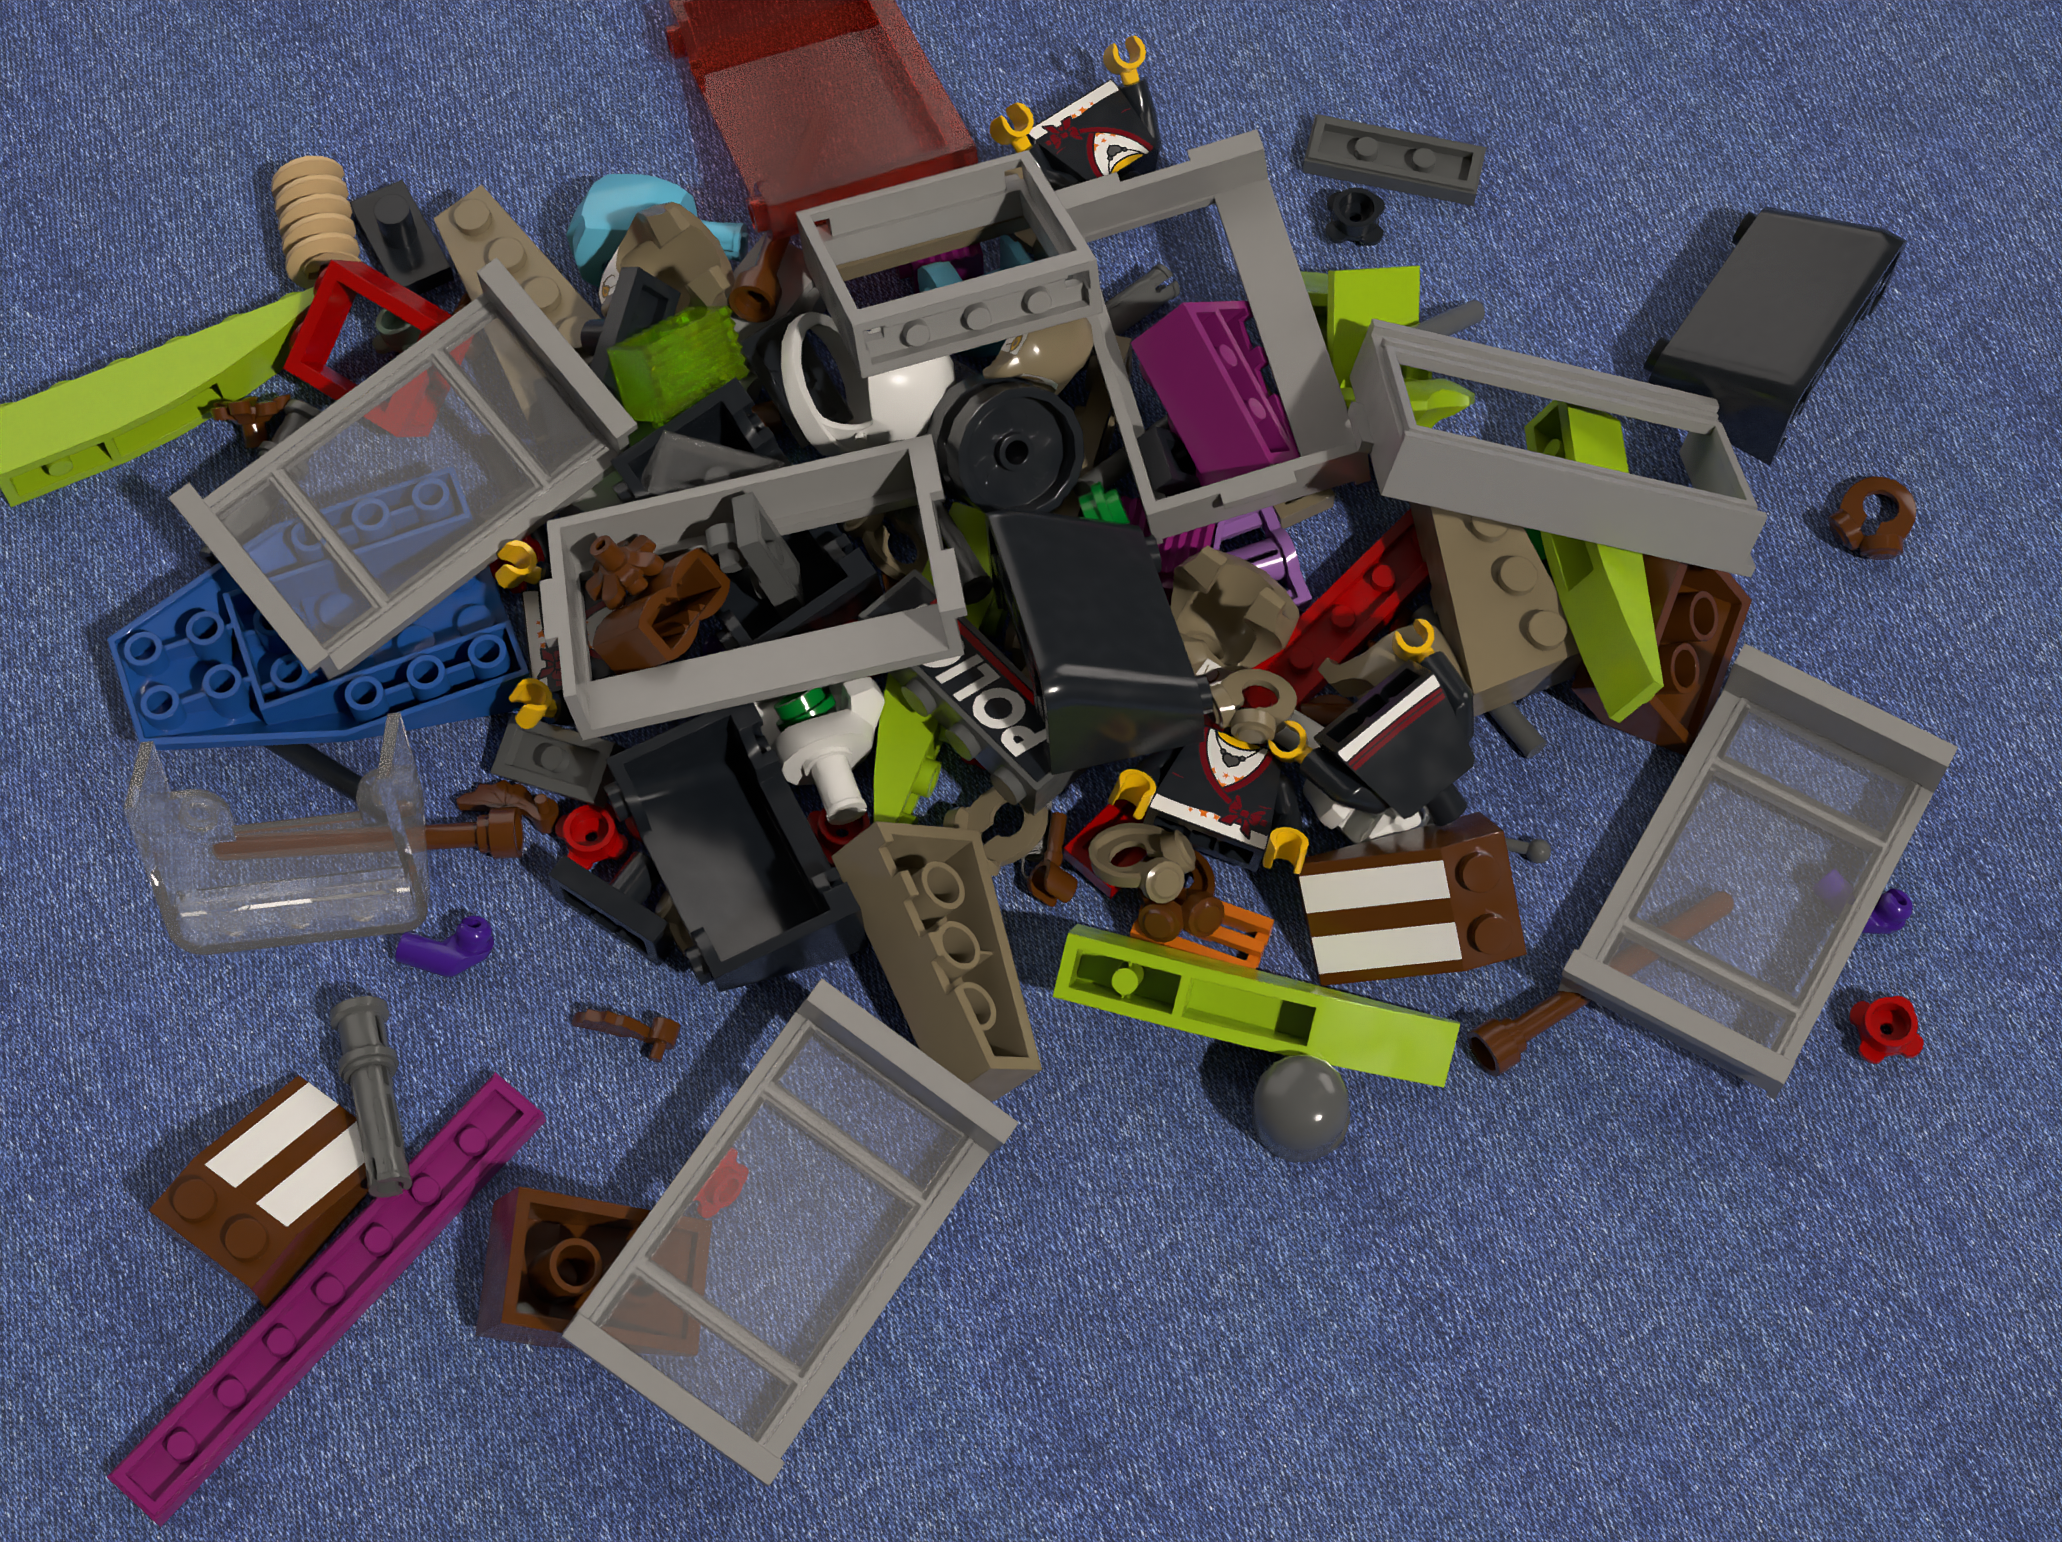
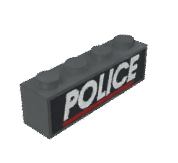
(980, 704)

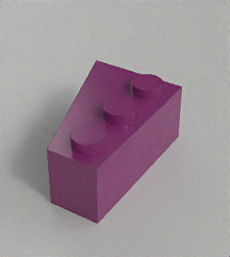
(1215, 389)

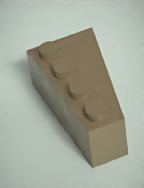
(480, 231)
(1495, 606)
(944, 949)

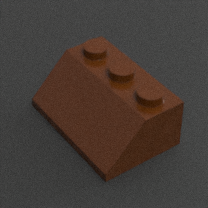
(1696, 632)

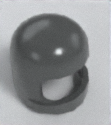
(1300, 1108)

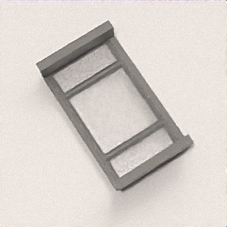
(414, 479)
(1759, 869)
(788, 1230)

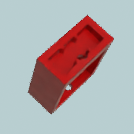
(332, 301)

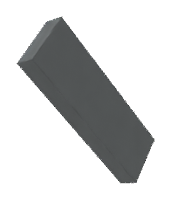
(1394, 159)

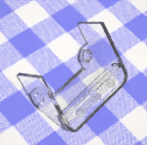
(286, 878)

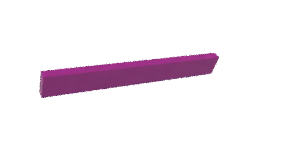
(325, 1302)

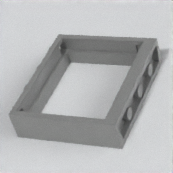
(964, 312)

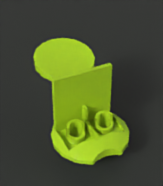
(1344, 309)

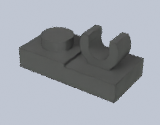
(758, 543)
(556, 761)

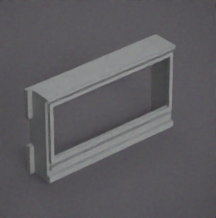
(1237, 181)
(795, 501)
(1699, 525)

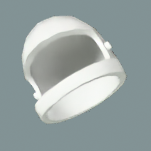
(883, 406)

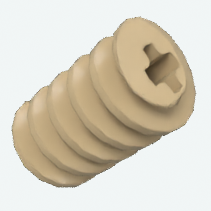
(313, 217)

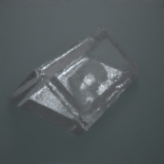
(689, 462)

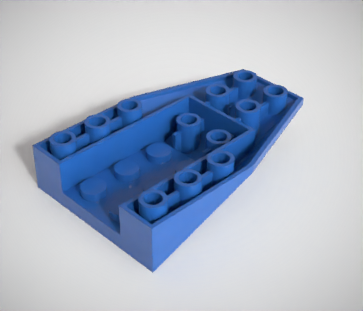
(220, 676)

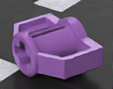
(1273, 554)

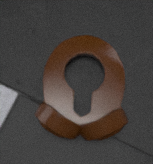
(1890, 535)
(1198, 915)

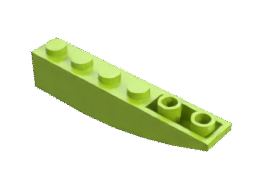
(140, 400)
(1599, 584)
(907, 740)
(1252, 1007)

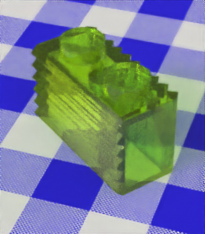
(677, 363)

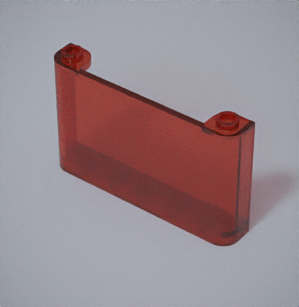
(817, 100)

